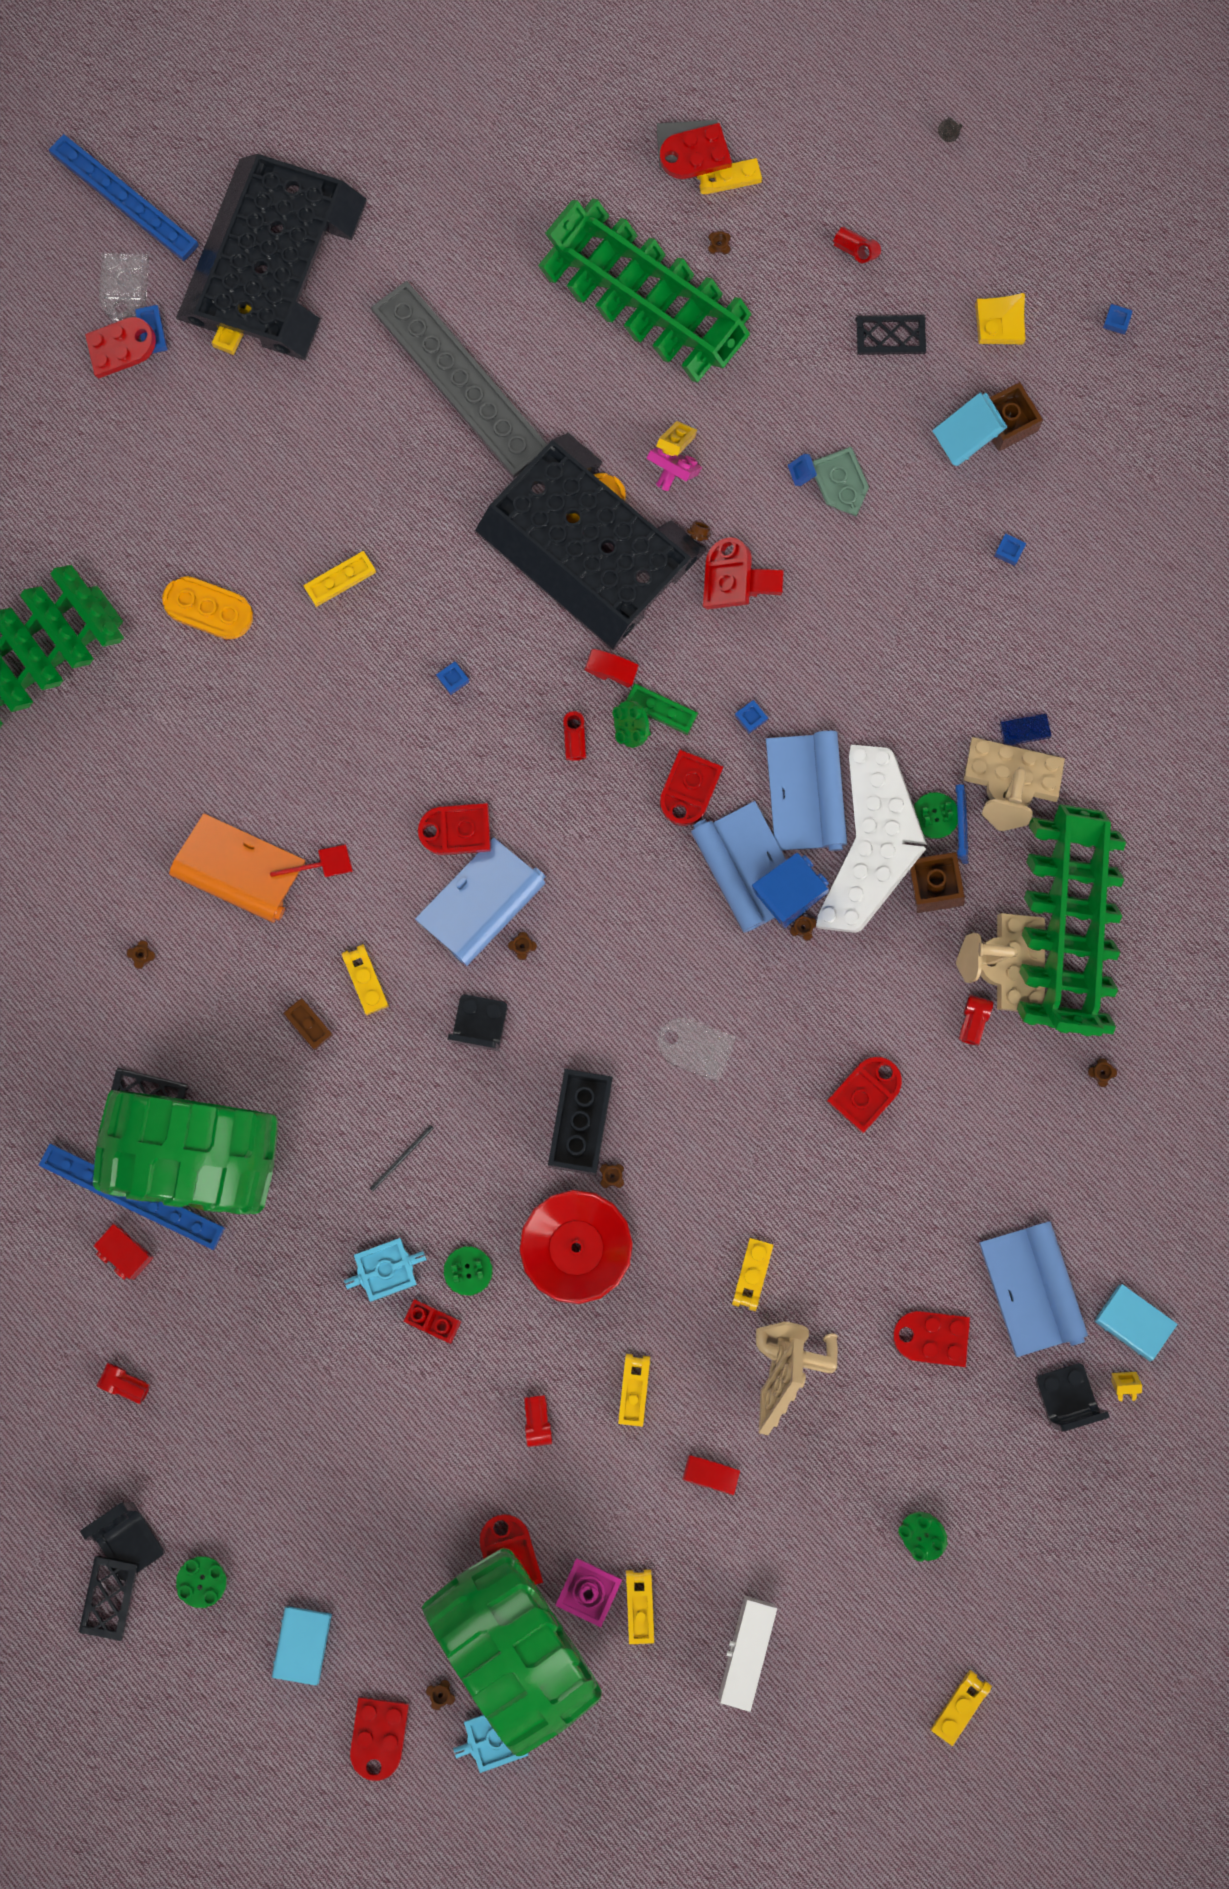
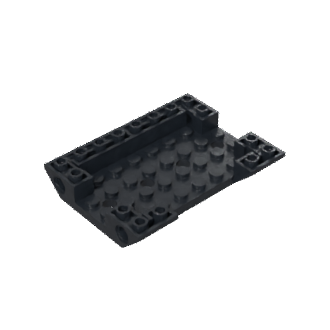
(244, 240)
(568, 556)

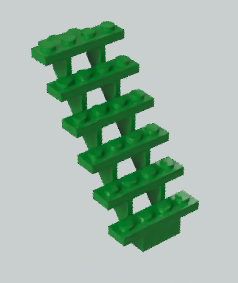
(572, 233)
(93, 607)
(1088, 829)

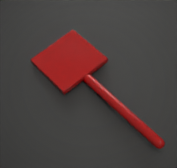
(333, 862)

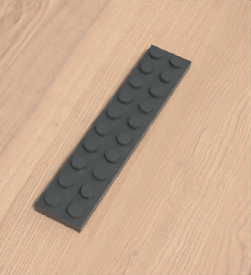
(459, 378)

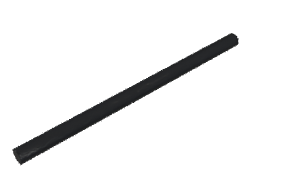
(401, 1158)

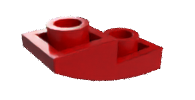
(766, 582)
(611, 666)
(432, 1321)
(711, 1475)

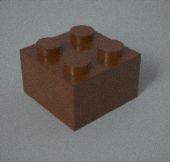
(1018, 414)
(937, 883)

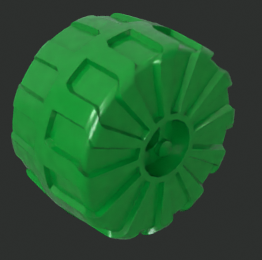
(185, 1153)
(511, 1652)

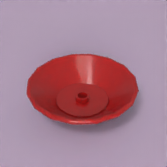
(569, 1220)

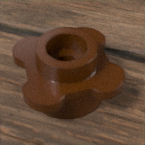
(716, 237)
(699, 531)
(806, 933)
(522, 938)
(148, 955)
(1110, 1072)
(617, 1180)
(438, 1702)

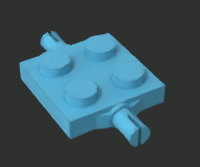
(385, 1270)
(485, 1745)

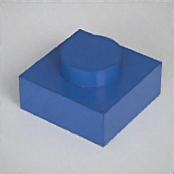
(1117, 319)
(802, 470)
(1010, 549)
(452, 678)
(751, 716)

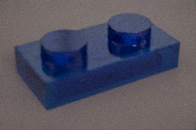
(1025, 730)

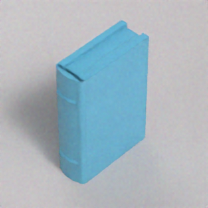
(969, 428)
(1135, 1322)
(301, 1645)

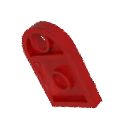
(697, 152)
(119, 347)
(727, 575)
(689, 787)
(459, 829)
(865, 1093)
(934, 1338)
(516, 1540)
(378, 1736)

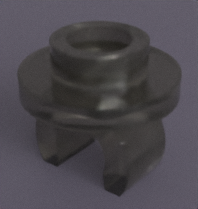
(949, 130)

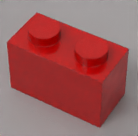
(122, 1252)

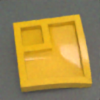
(1001, 320)

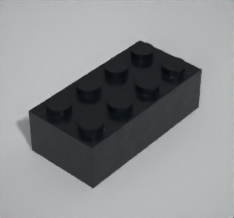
(580, 1122)

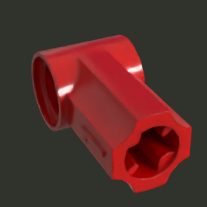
(855, 245)
(574, 738)
(976, 1015)
(117, 1381)
(537, 1427)

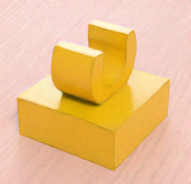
(1126, 1384)

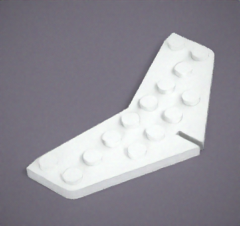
(879, 852)

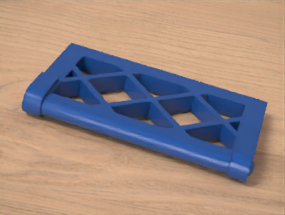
(962, 852)

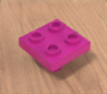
(679, 466)
(588, 1592)

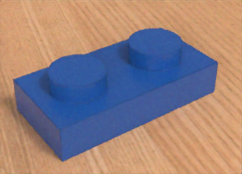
(152, 316)

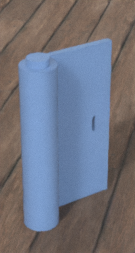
(813, 791)
(738, 858)
(480, 901)
(1042, 1295)

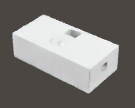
(747, 1653)

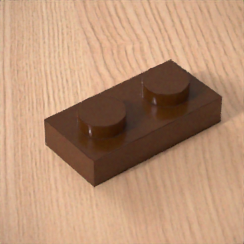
(308, 1024)

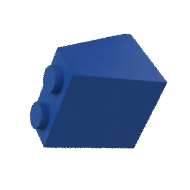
(791, 889)

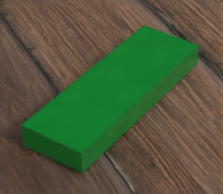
(664, 709)

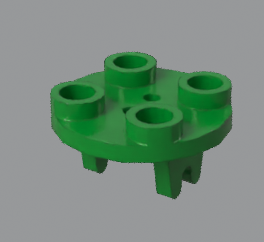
(631, 723)
(945, 812)
(456, 1273)
(919, 1525)
(190, 1578)

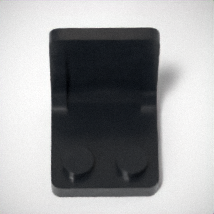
(479, 1022)
(1069, 1398)
(125, 1537)

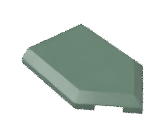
(841, 481)

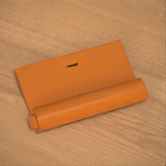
(236, 868)

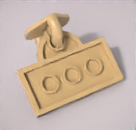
(1013, 774)
(1006, 956)
(784, 1345)

